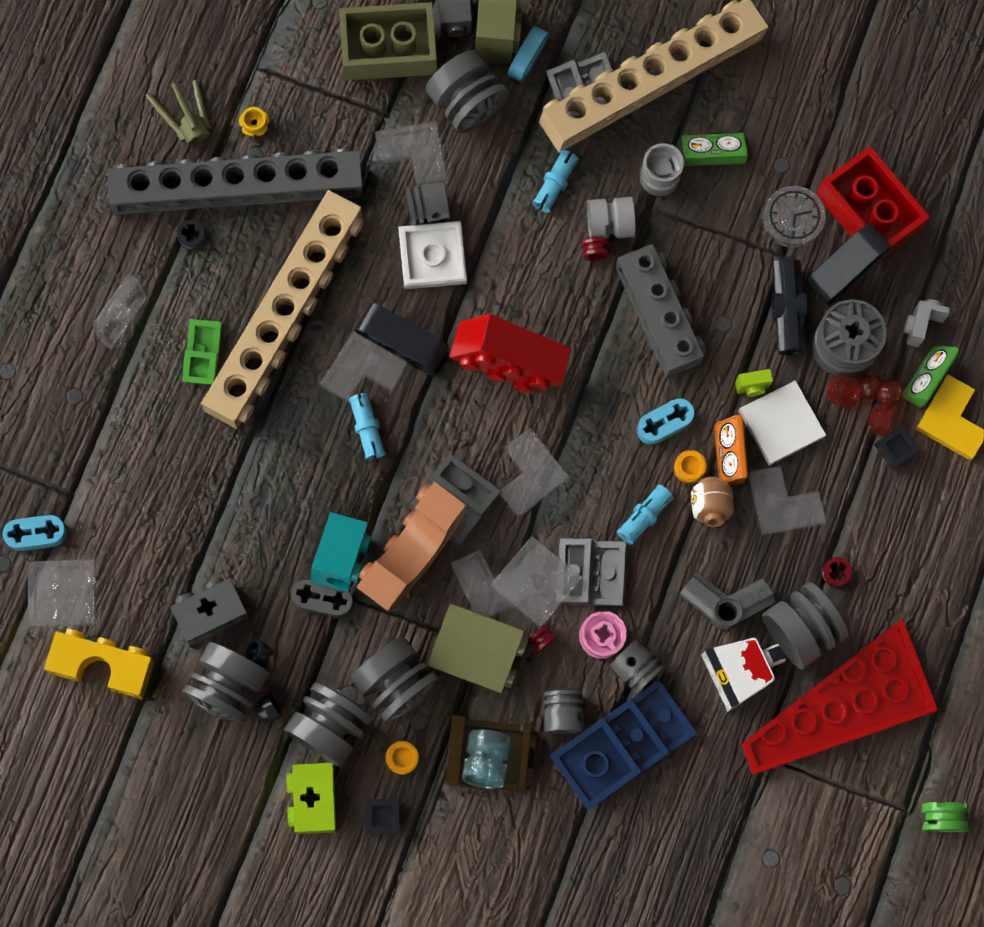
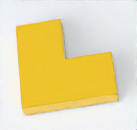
(944, 421)

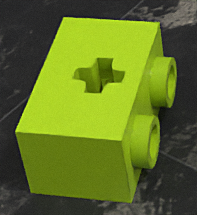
(322, 816)

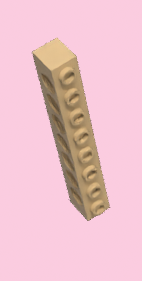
(566, 131)
(331, 212)

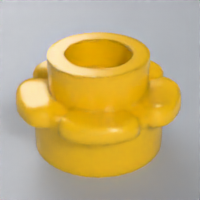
(251, 114)

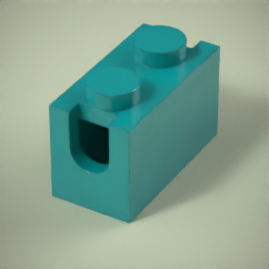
(339, 552)

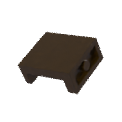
(522, 742)

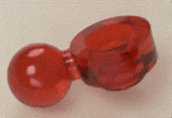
(852, 389)
(888, 395)

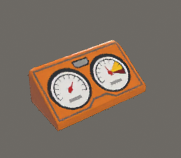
(731, 450)

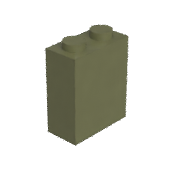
(478, 648)

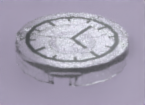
(794, 216)

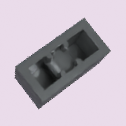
(227, 611)

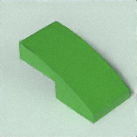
(202, 351)

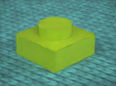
(754, 382)

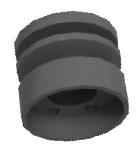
(467, 91)
(838, 352)
(809, 622)
(394, 679)
(226, 683)
(328, 724)

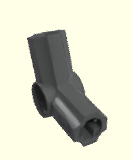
(743, 603)

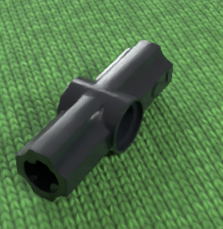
(789, 307)

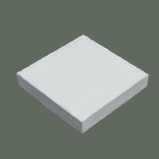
(432, 255)
(782, 423)

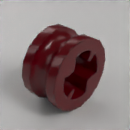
(595, 249)
(846, 574)
(542, 638)

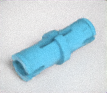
(555, 181)
(367, 426)
(645, 514)

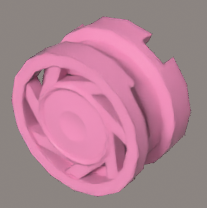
(602, 635)

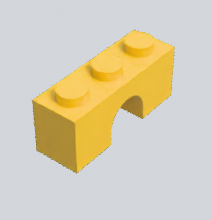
(73, 653)

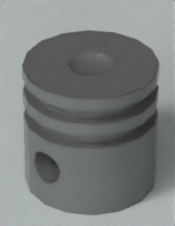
(427, 203)
(644, 670)
(563, 712)

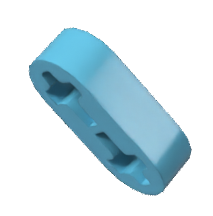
(528, 54)
(669, 427)
(33, 525)

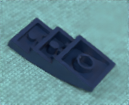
(623, 744)

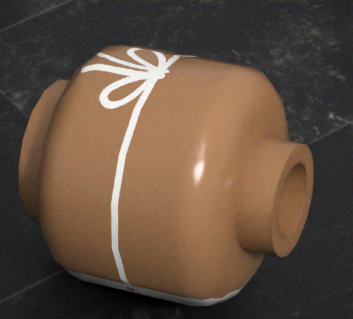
(712, 501)

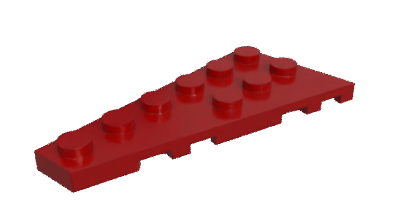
(861, 697)

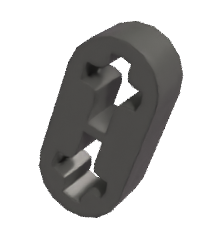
(321, 606)

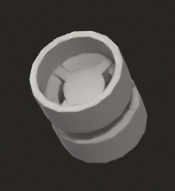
(661, 169)
(611, 218)

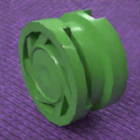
(945, 817)

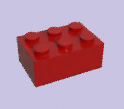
(870, 192)
(509, 353)

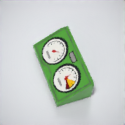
(714, 149)
(929, 375)

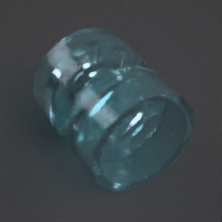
(486, 759)

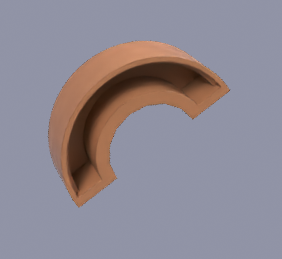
(415, 549)

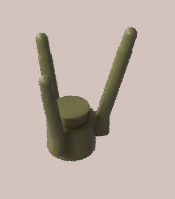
(192, 128)

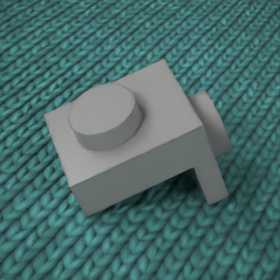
(917, 323)

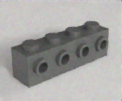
(660, 311)

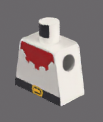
(741, 669)

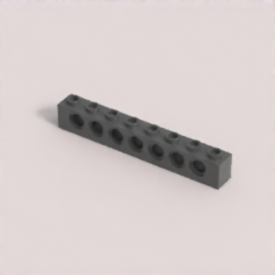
(221, 193)

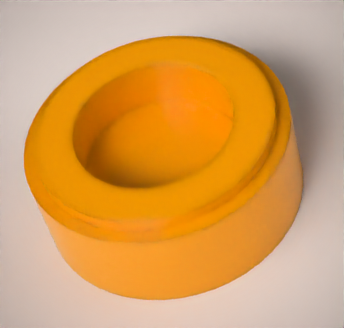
(690, 466)
(402, 758)

